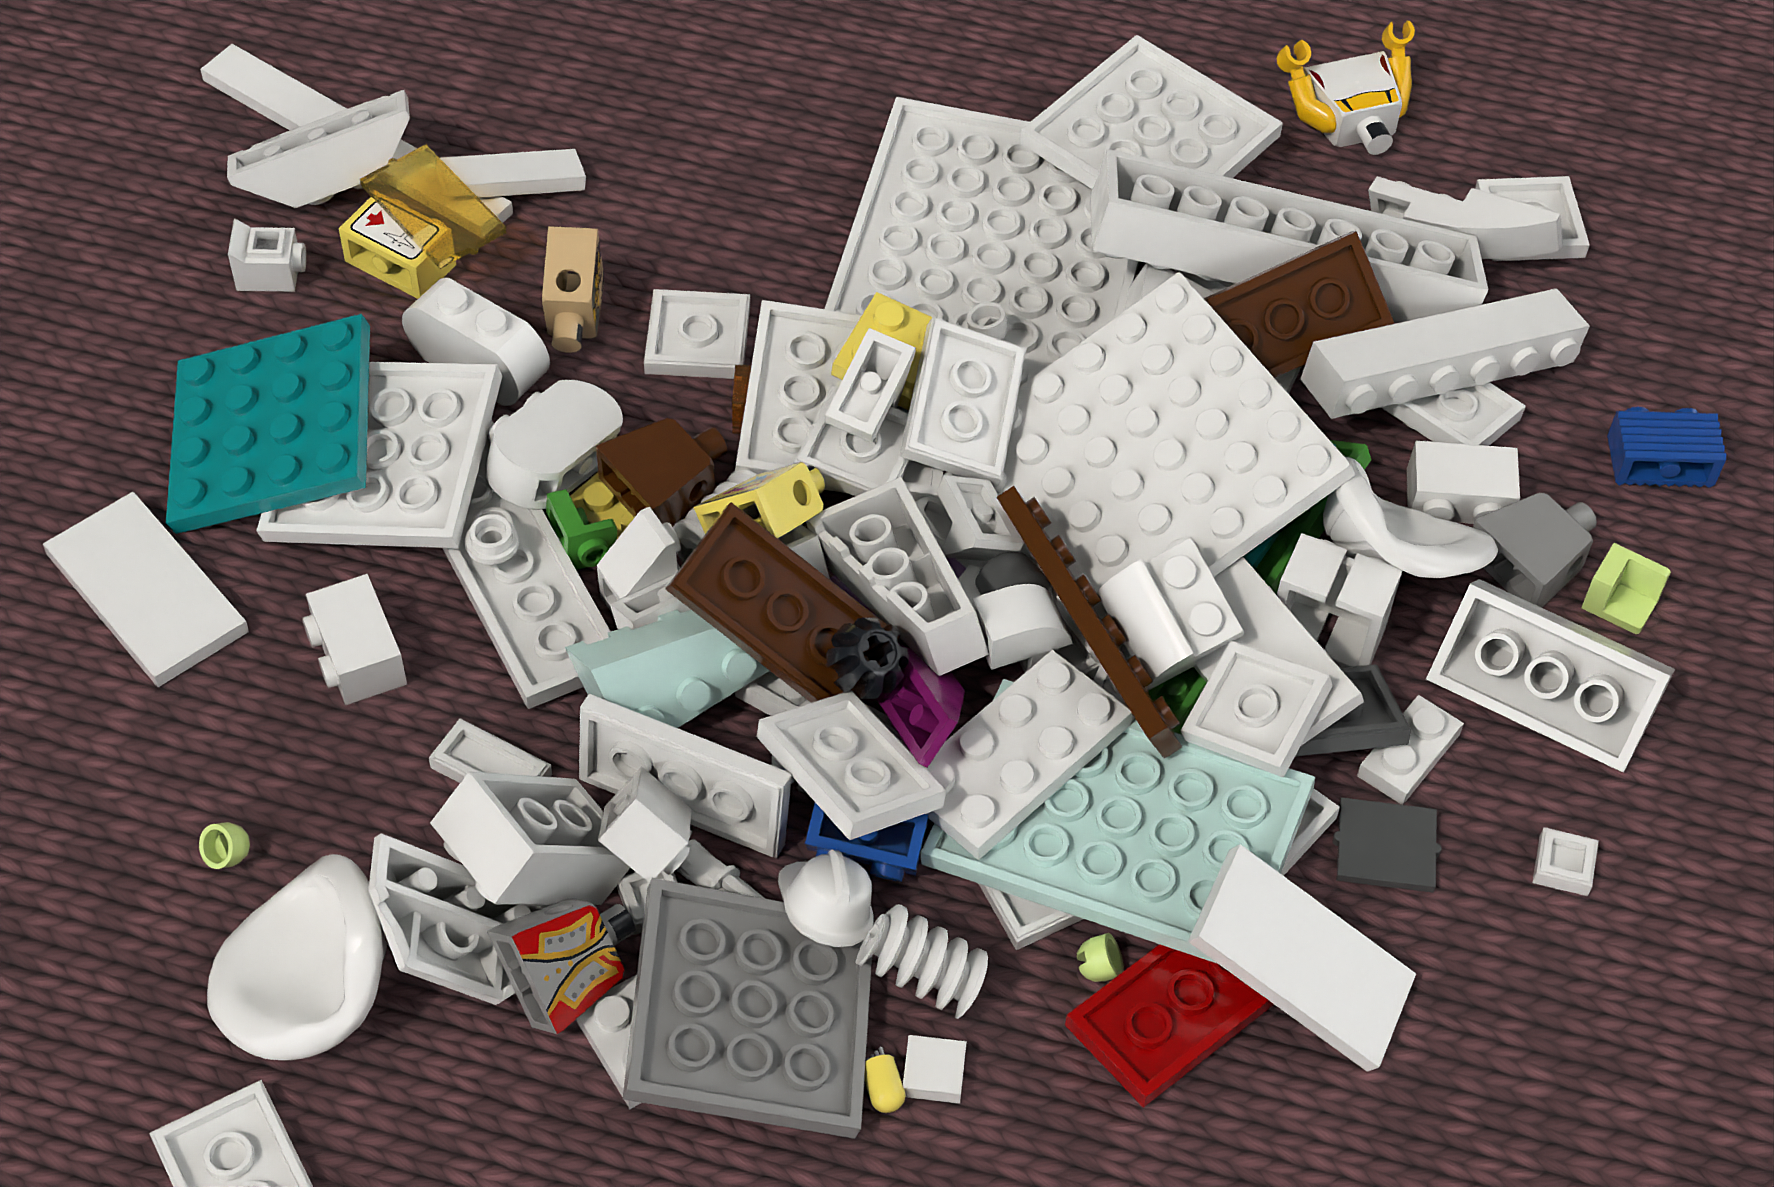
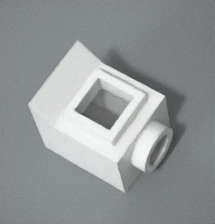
(265, 258)

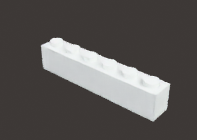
(1443, 352)

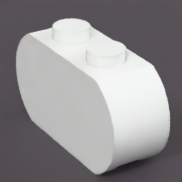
(465, 328)
(550, 442)

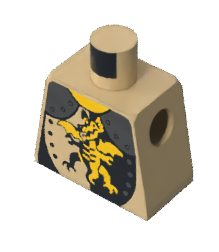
(572, 300)

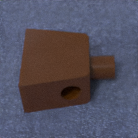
(661, 468)

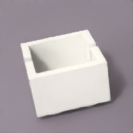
(1357, 590)

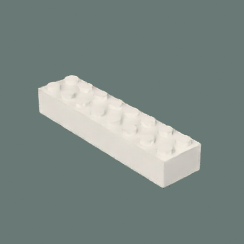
(1242, 228)

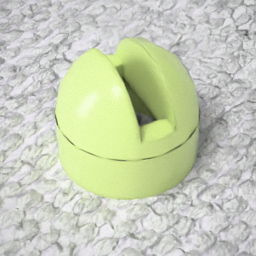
(223, 845)
(1101, 958)

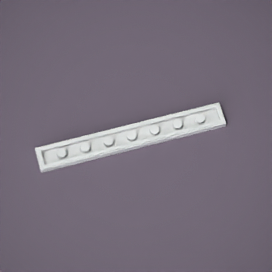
(290, 101)

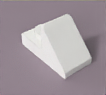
(871, 385)
(978, 519)

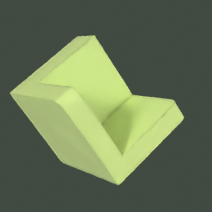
(1626, 589)

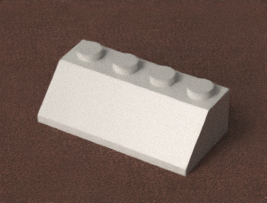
(1550, 674)

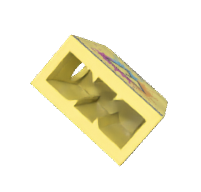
(782, 496)

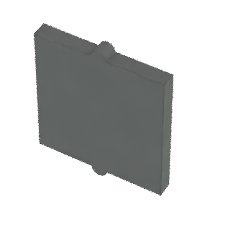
(1387, 845)

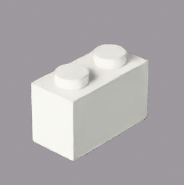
(1461, 480)
(355, 639)
(647, 826)

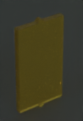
(433, 206)

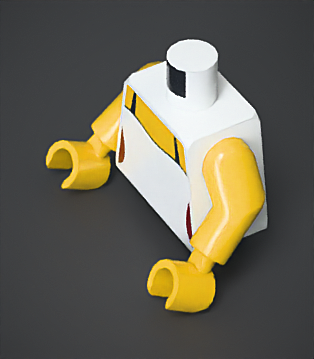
(1354, 96)

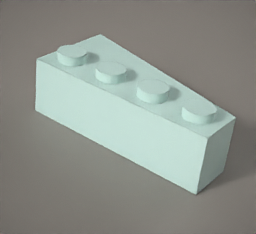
(665, 667)

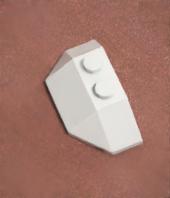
(323, 155)
(439, 920)

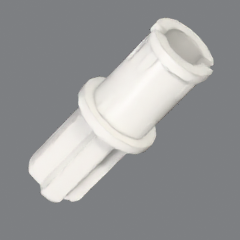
(711, 873)

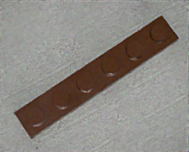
(1101, 634)

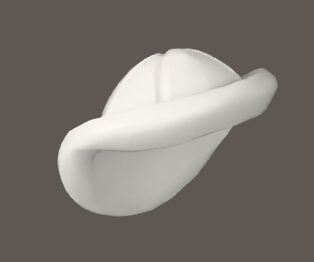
(1402, 535)
(301, 965)

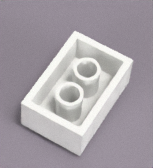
(529, 839)

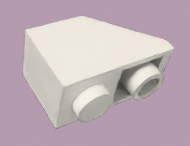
(638, 557)

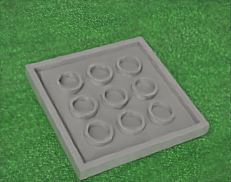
(746, 1014)

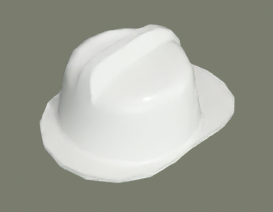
(828, 899)

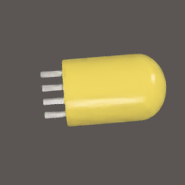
(883, 1082)

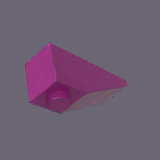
(923, 708)

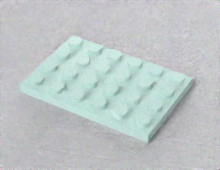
(1138, 837)

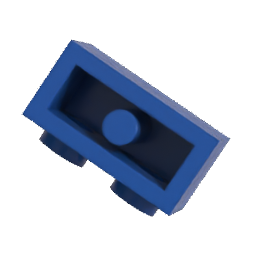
(888, 850)

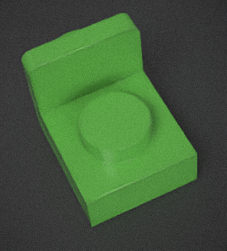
(582, 541)

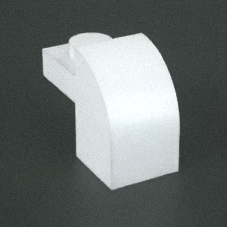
(1020, 625)

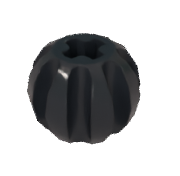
(879, 645)

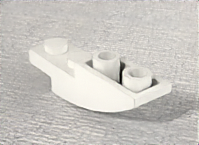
(1501, 224)

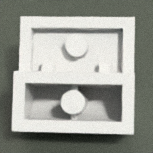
(1170, 611)

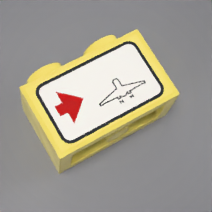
(385, 251)

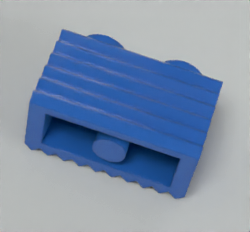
(1666, 447)

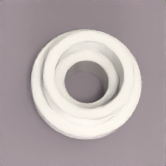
(489, 529)

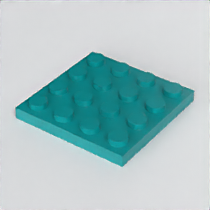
(270, 424)

